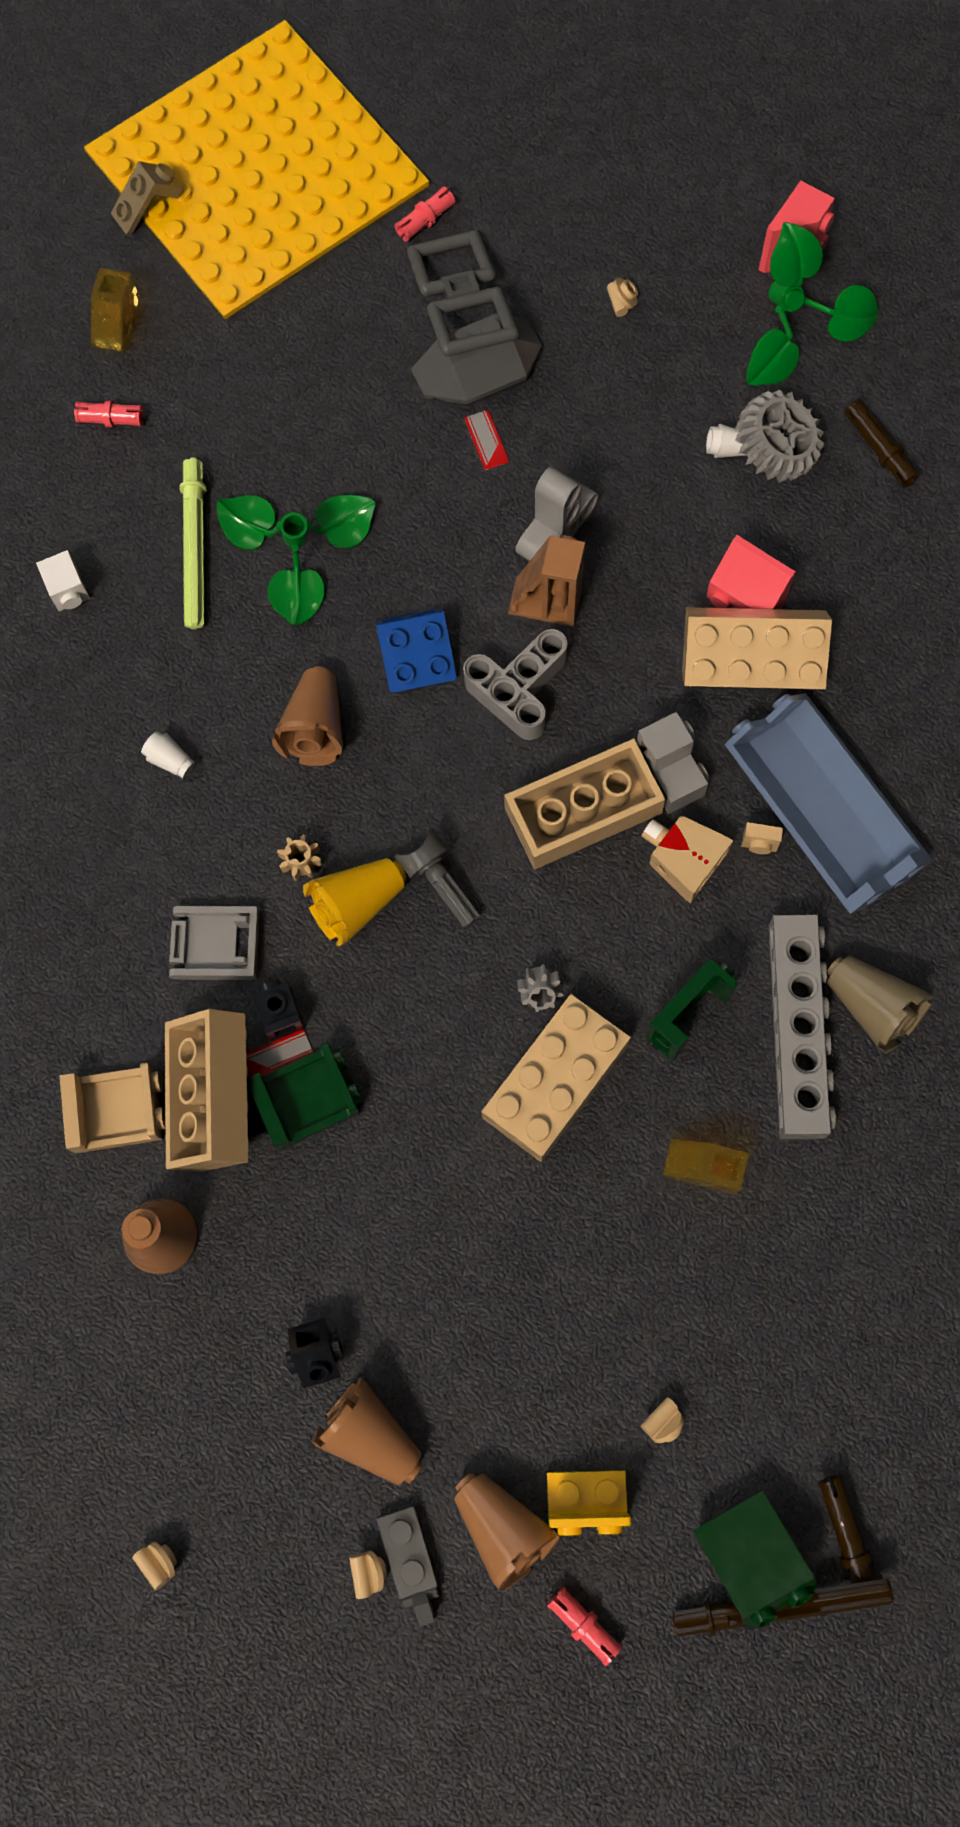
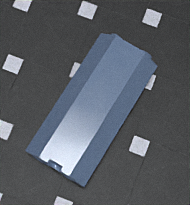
(827, 802)

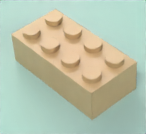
(756, 648)
(584, 804)
(555, 1078)
(206, 1091)

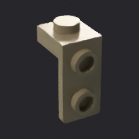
(143, 183)

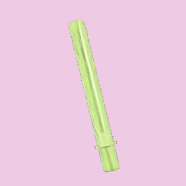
(193, 542)

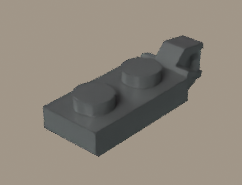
(410, 1562)

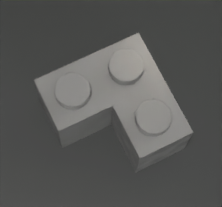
(667, 752)

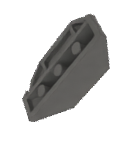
(480, 371)

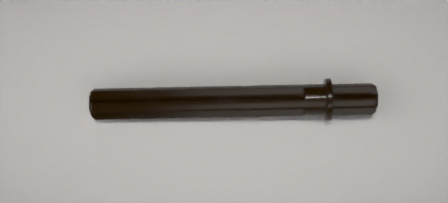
(824, 1601)

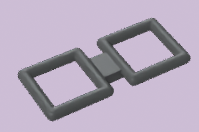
(461, 293)

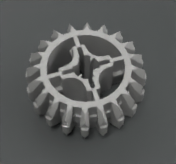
(772, 445)

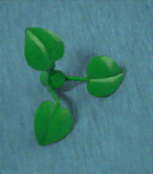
(794, 258)
(296, 593)

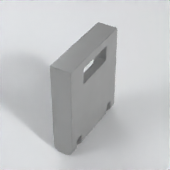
(209, 943)

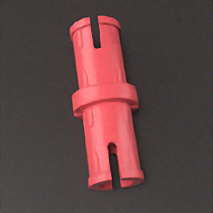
(425, 214)
(109, 413)
(584, 1626)

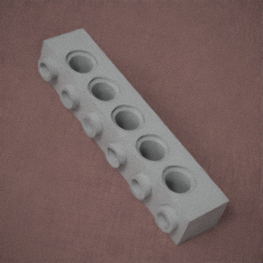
(794, 1119)

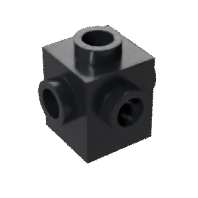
(314, 1361)

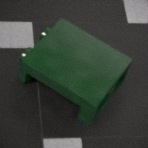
(710, 978)
(304, 1097)
(756, 1561)

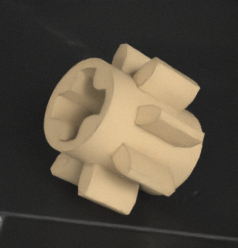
(299, 847)

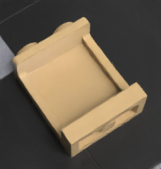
(112, 1109)

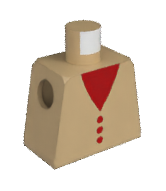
(686, 854)

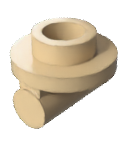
(622, 295)
(664, 1422)
(156, 1564)
(367, 1573)

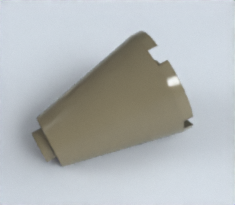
(878, 1000)

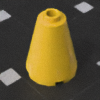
(353, 897)

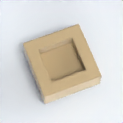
(761, 838)

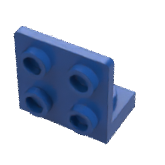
(416, 650)

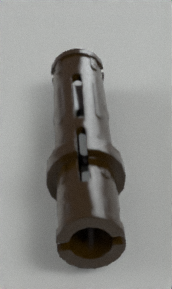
(890, 455)
(855, 1556)

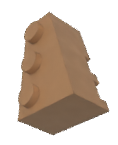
(551, 582)

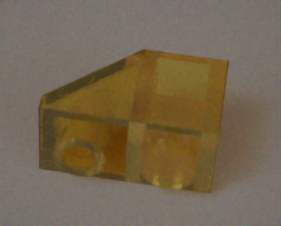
(112, 308)
(706, 1165)

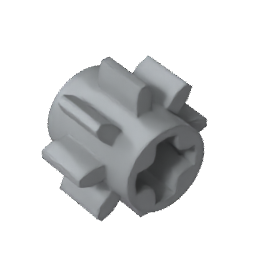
(540, 988)

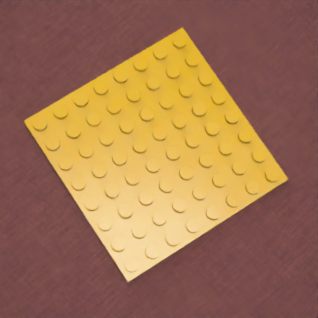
(268, 165)

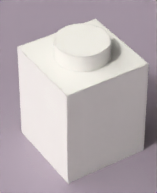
(63, 581)

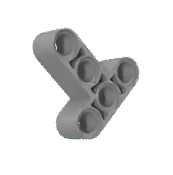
(559, 510)
(520, 687)

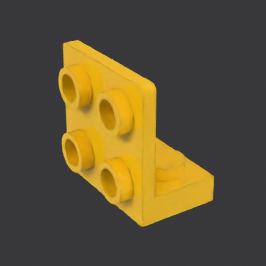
(587, 1500)

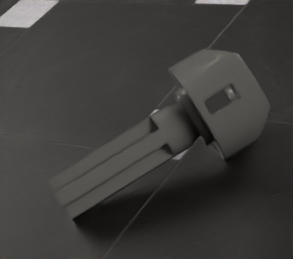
(427, 861)

